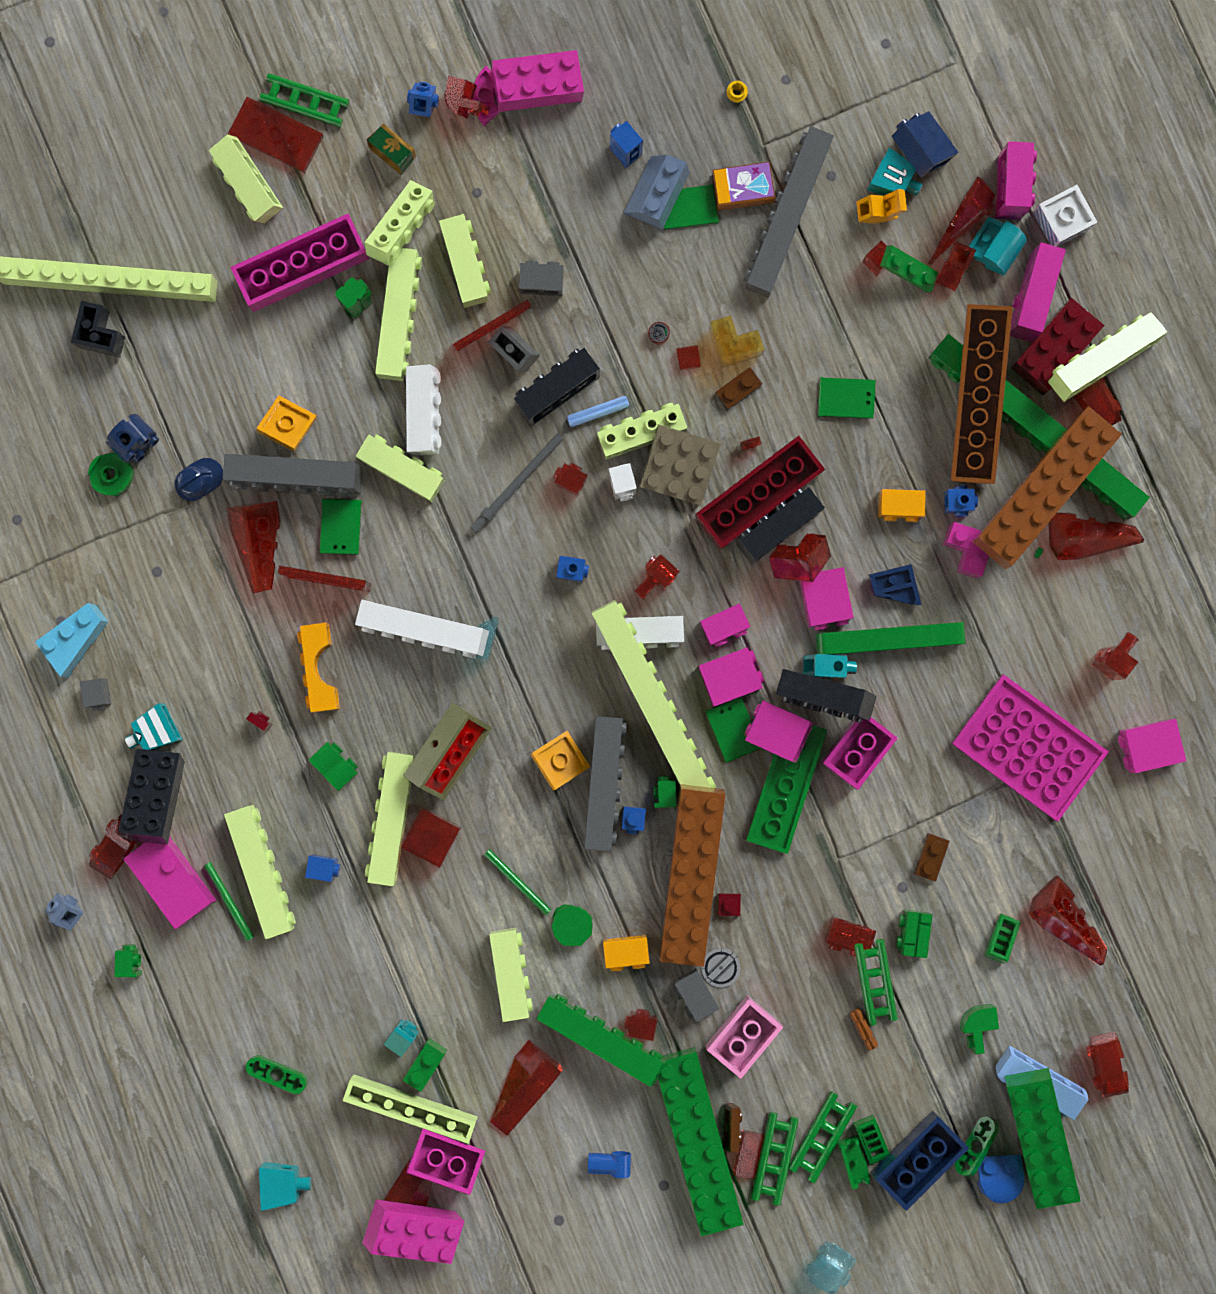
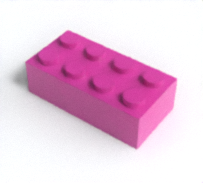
(537, 81)
(413, 1232)

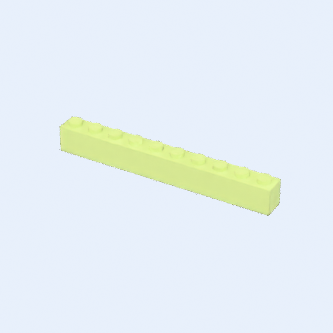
(108, 279)
(651, 695)

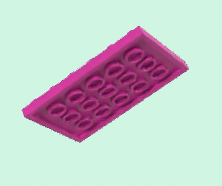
(1029, 747)

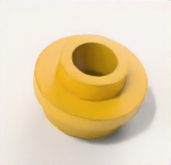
(737, 85)

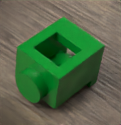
(665, 792)
(127, 961)

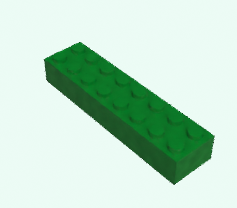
(698, 1143)

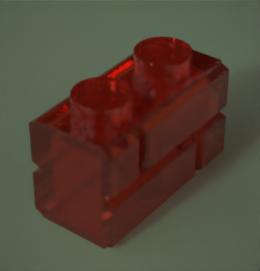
(847, 934)

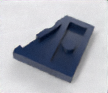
(896, 585)

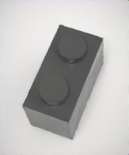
(541, 278)
(514, 348)
(696, 995)

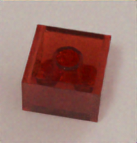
(431, 837)

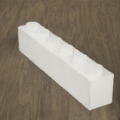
(423, 628)

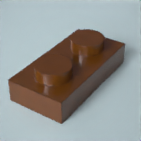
(738, 388)
(931, 857)
(731, 1135)

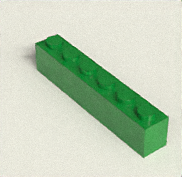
(602, 1040)

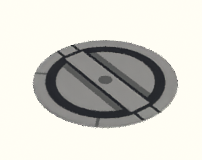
(721, 968)

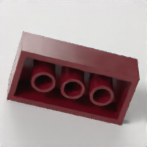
(1059, 342)

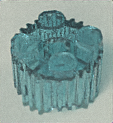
(830, 1268)

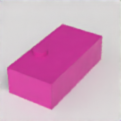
(1036, 292)
(170, 881)

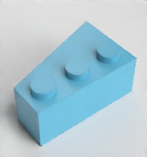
(71, 638)

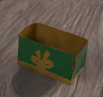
(391, 148)

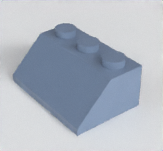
(657, 190)

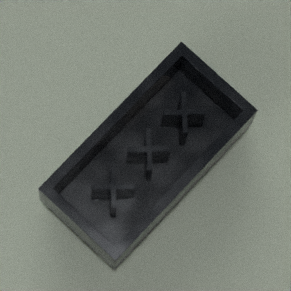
(557, 386)
(784, 522)
(826, 695)
(151, 796)

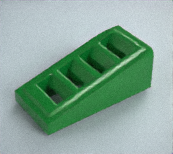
(989, 953)
(863, 1124)

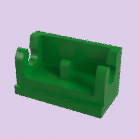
(854, 1161)

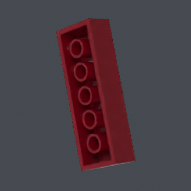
(759, 492)

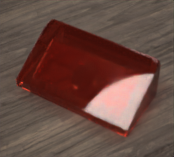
(748, 1154)

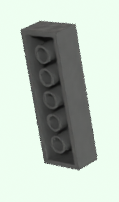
(292, 474)
(604, 783)

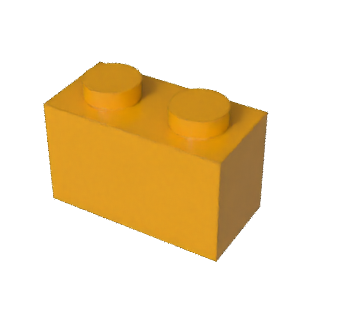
(901, 504)
(626, 952)

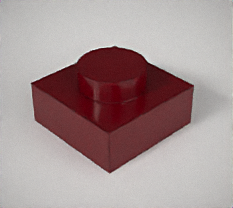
(260, 720)
(729, 904)

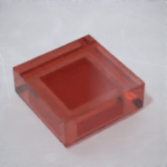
(688, 358)

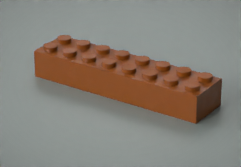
(981, 393)
(1046, 488)
(692, 875)

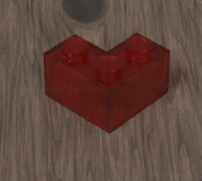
(801, 561)

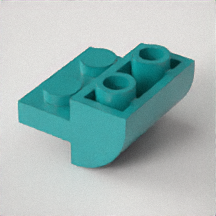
(998, 245)

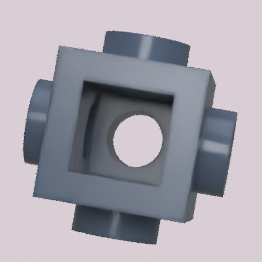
(63, 911)

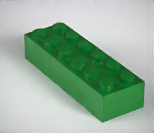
(1042, 1138)

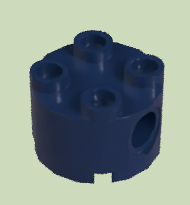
(132, 439)

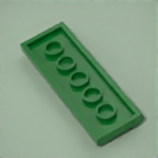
(785, 795)

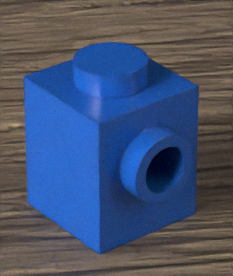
(572, 569)
(633, 819)
(322, 868)

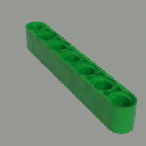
(890, 638)

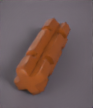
(863, 1029)

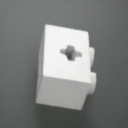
(622, 482)

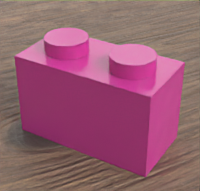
(725, 624)

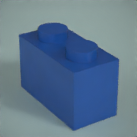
(626, 143)

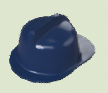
(198, 479)

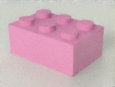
(743, 1036)

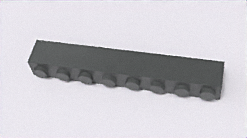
(789, 211)

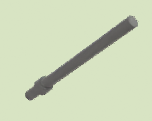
(489, 513)

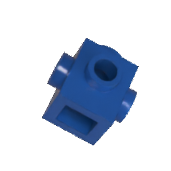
(422, 99)
(953, 500)

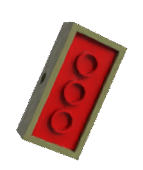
(447, 751)

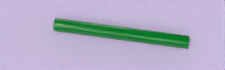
(514, 879)
(231, 906)

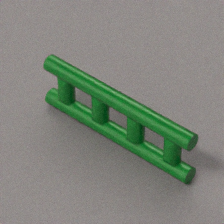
(292, 105)
(864, 974)
(809, 1142)
(782, 1170)

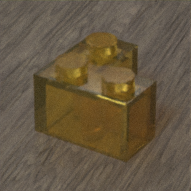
(733, 348)

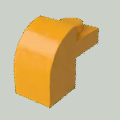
(881, 208)

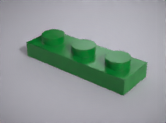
(909, 268)

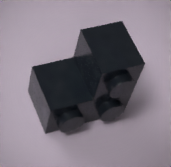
(91, 331)

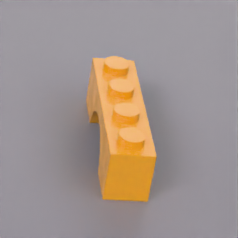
(314, 641)

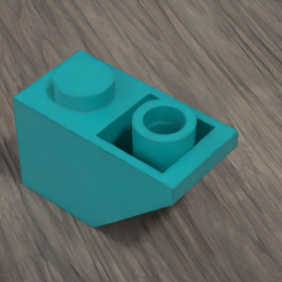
(402, 1037)

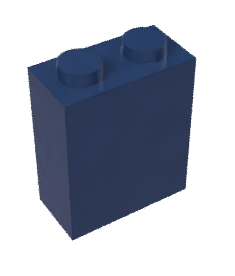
(924, 143)

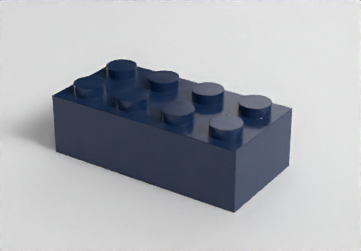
(919, 1160)

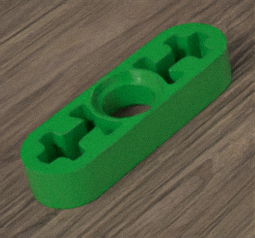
(264, 1062)
(986, 1144)

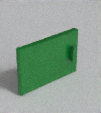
(693, 208)
(846, 398)
(340, 526)
(730, 729)

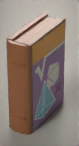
(743, 186)

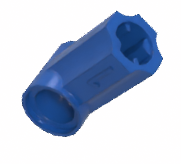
(616, 1164)

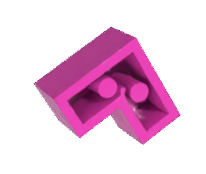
(973, 558)

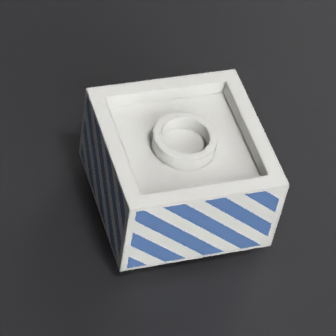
(1064, 216)

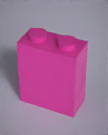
(827, 599)
(731, 676)
(778, 731)
(1151, 746)

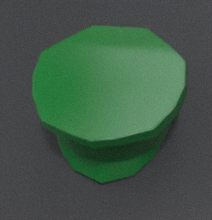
(571, 925)

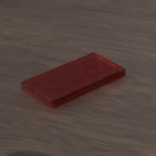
(276, 134)
(491, 325)
(323, 578)

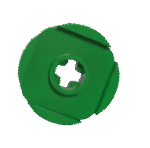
(98, 476)

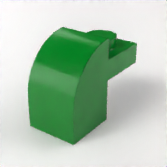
(975, 1021)

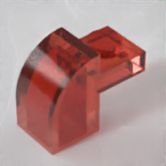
(459, 98)
(955, 265)

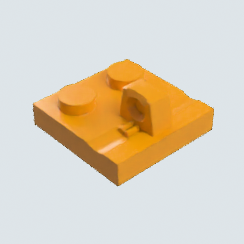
(286, 423)
(560, 760)

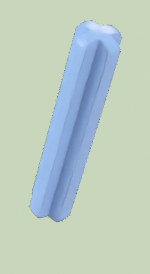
(598, 411)

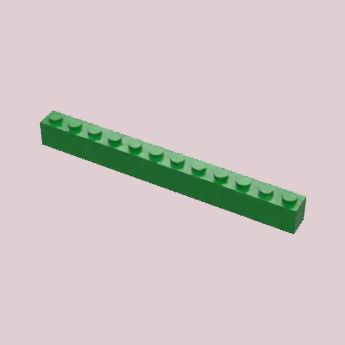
(1043, 431)

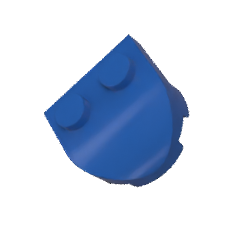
(1001, 1178)

